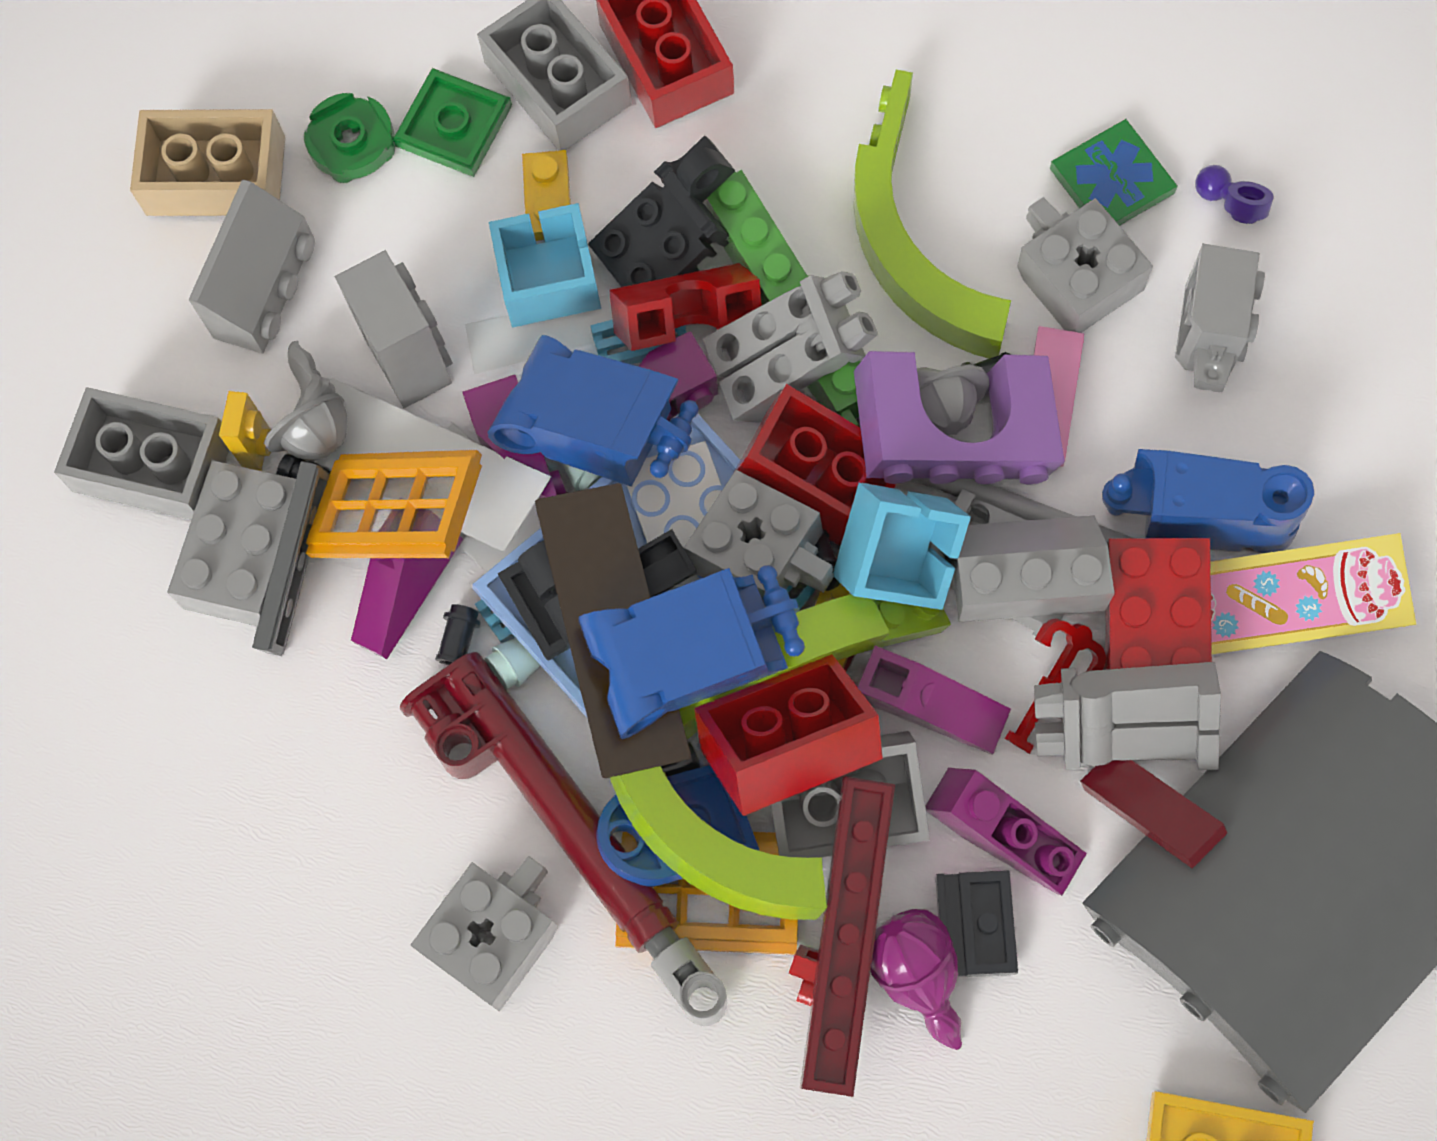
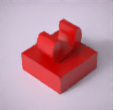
(804, 967)

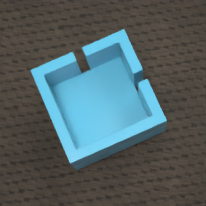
(545, 277)
(888, 543)

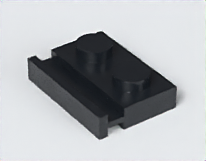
(979, 920)

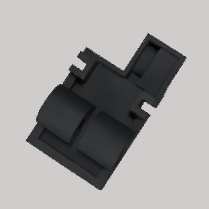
(667, 227)
(535, 595)

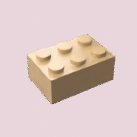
(198, 158)

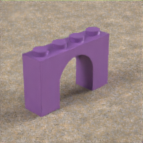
(906, 445)

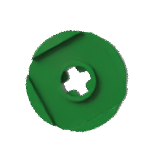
(352, 159)

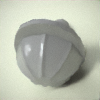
(952, 395)
(319, 417)

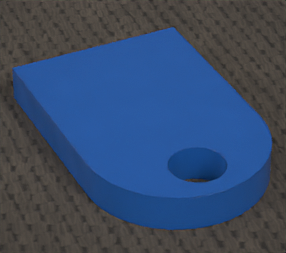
(703, 795)

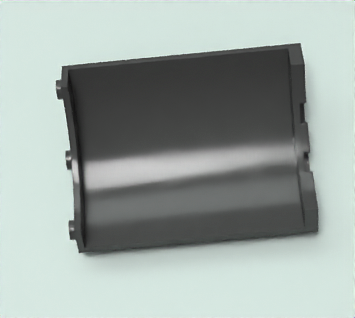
(1317, 896)

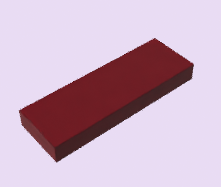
(1155, 809)

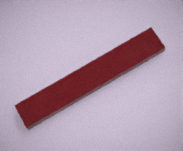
(847, 937)

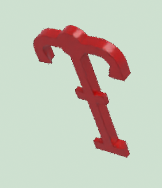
(1077, 638)

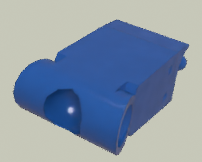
(593, 414)
(1213, 499)
(691, 644)

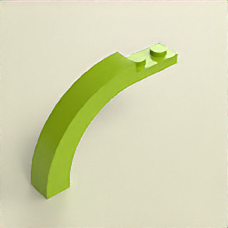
(914, 284)
(845, 629)
(714, 862)

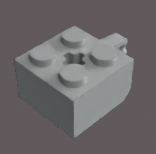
(1081, 264)
(1218, 314)
(757, 528)
(489, 903)

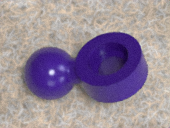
(1243, 199)

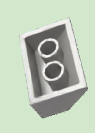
(252, 269)
(1032, 569)
(808, 820)

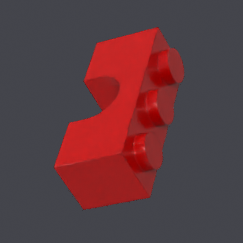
(651, 310)

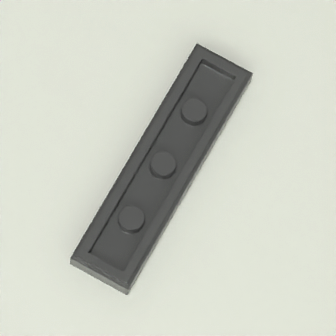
(290, 561)

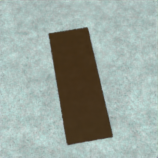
(596, 570)

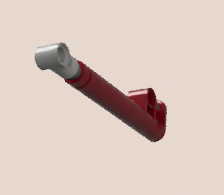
(482, 713)

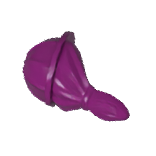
(919, 970)

